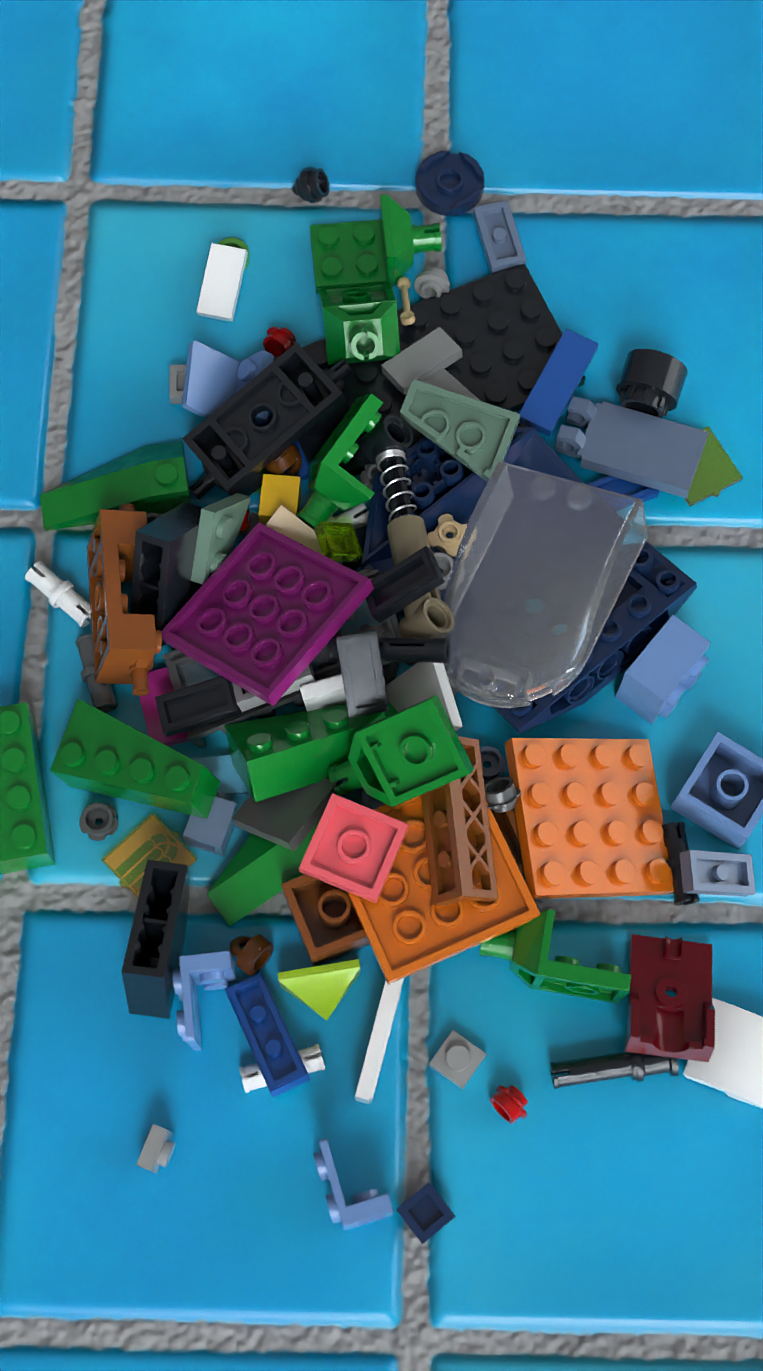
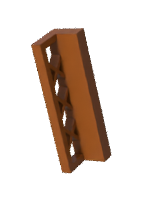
(448, 847)

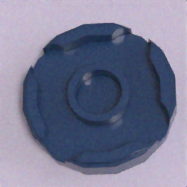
(449, 183)

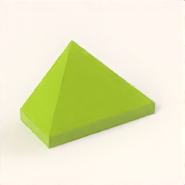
(321, 986)

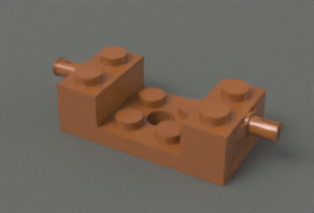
(120, 641)

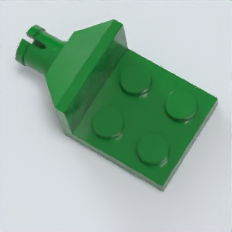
(370, 249)
(360, 323)
(330, 484)
(403, 755)
(529, 950)

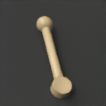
(407, 316)

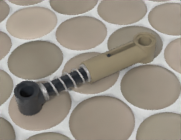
(406, 532)

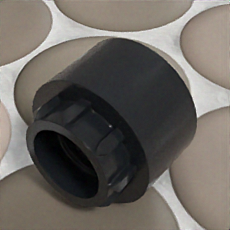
(651, 382)

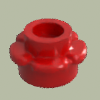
(278, 340)
(509, 1103)

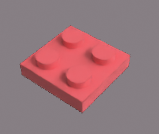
(354, 848)

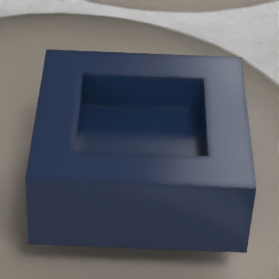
(425, 1213)

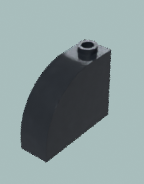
(165, 564)
(156, 939)

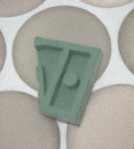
(217, 534)

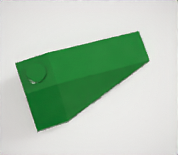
(149, 478)
(255, 876)

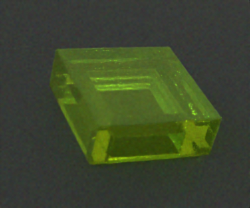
(338, 541)

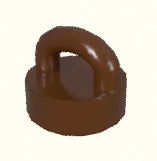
(288, 458)
(254, 953)

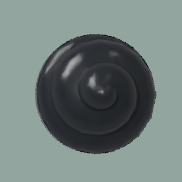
(311, 185)

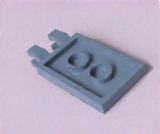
(632, 445)

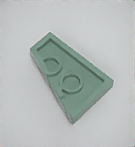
(461, 425)

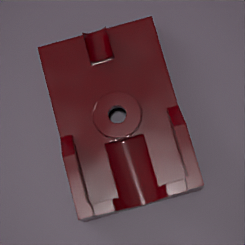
(665, 1024)

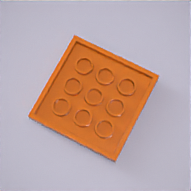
(588, 817)
(414, 933)

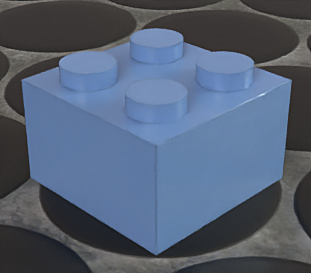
(664, 671)
(724, 792)

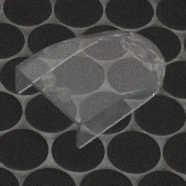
(536, 583)

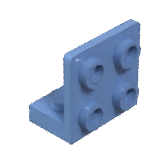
(215, 378)
(207, 969)
(367, 1205)

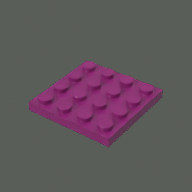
(266, 612)

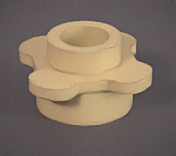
(438, 537)

